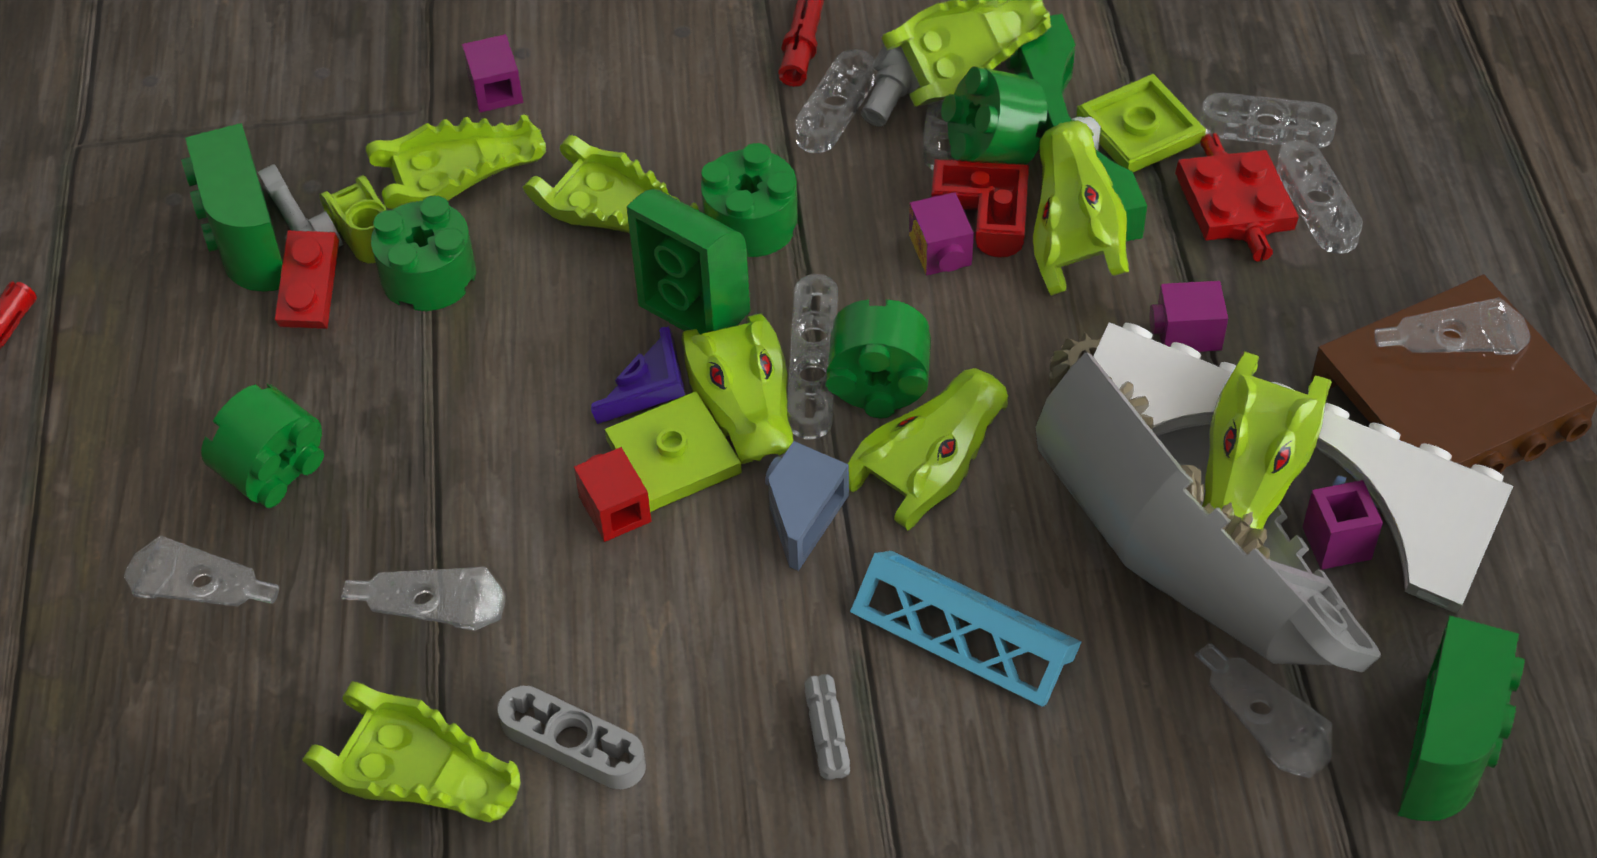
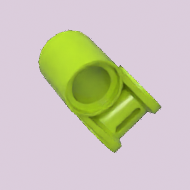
(353, 215)

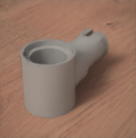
(892, 81)

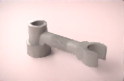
(289, 208)

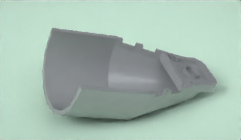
(1141, 506)

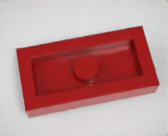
(307, 279)

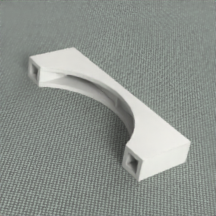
(1432, 505)

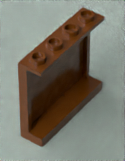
(1466, 403)

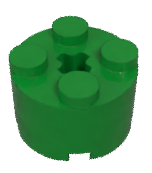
(994, 117)
(753, 196)
(423, 253)
(879, 356)
(263, 444)

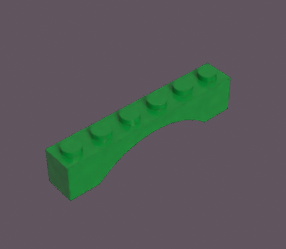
(1050, 63)

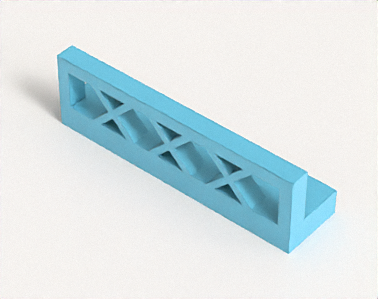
(972, 607)

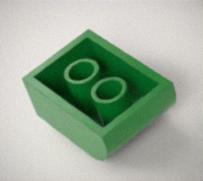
(234, 207)
(687, 264)
(1461, 718)

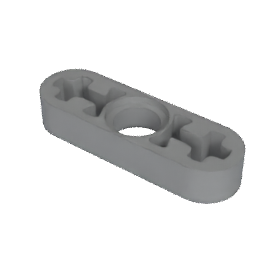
(583, 758)

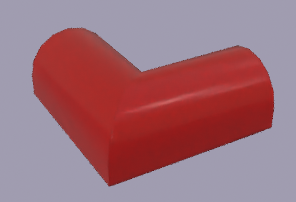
(996, 193)

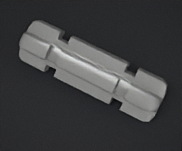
(827, 727)

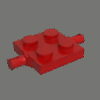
(1236, 196)

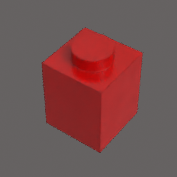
(612, 494)

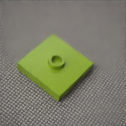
(1142, 123)
(675, 449)

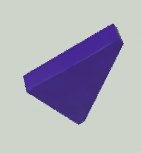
(644, 381)

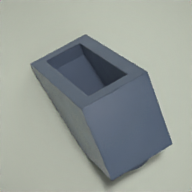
(805, 498)

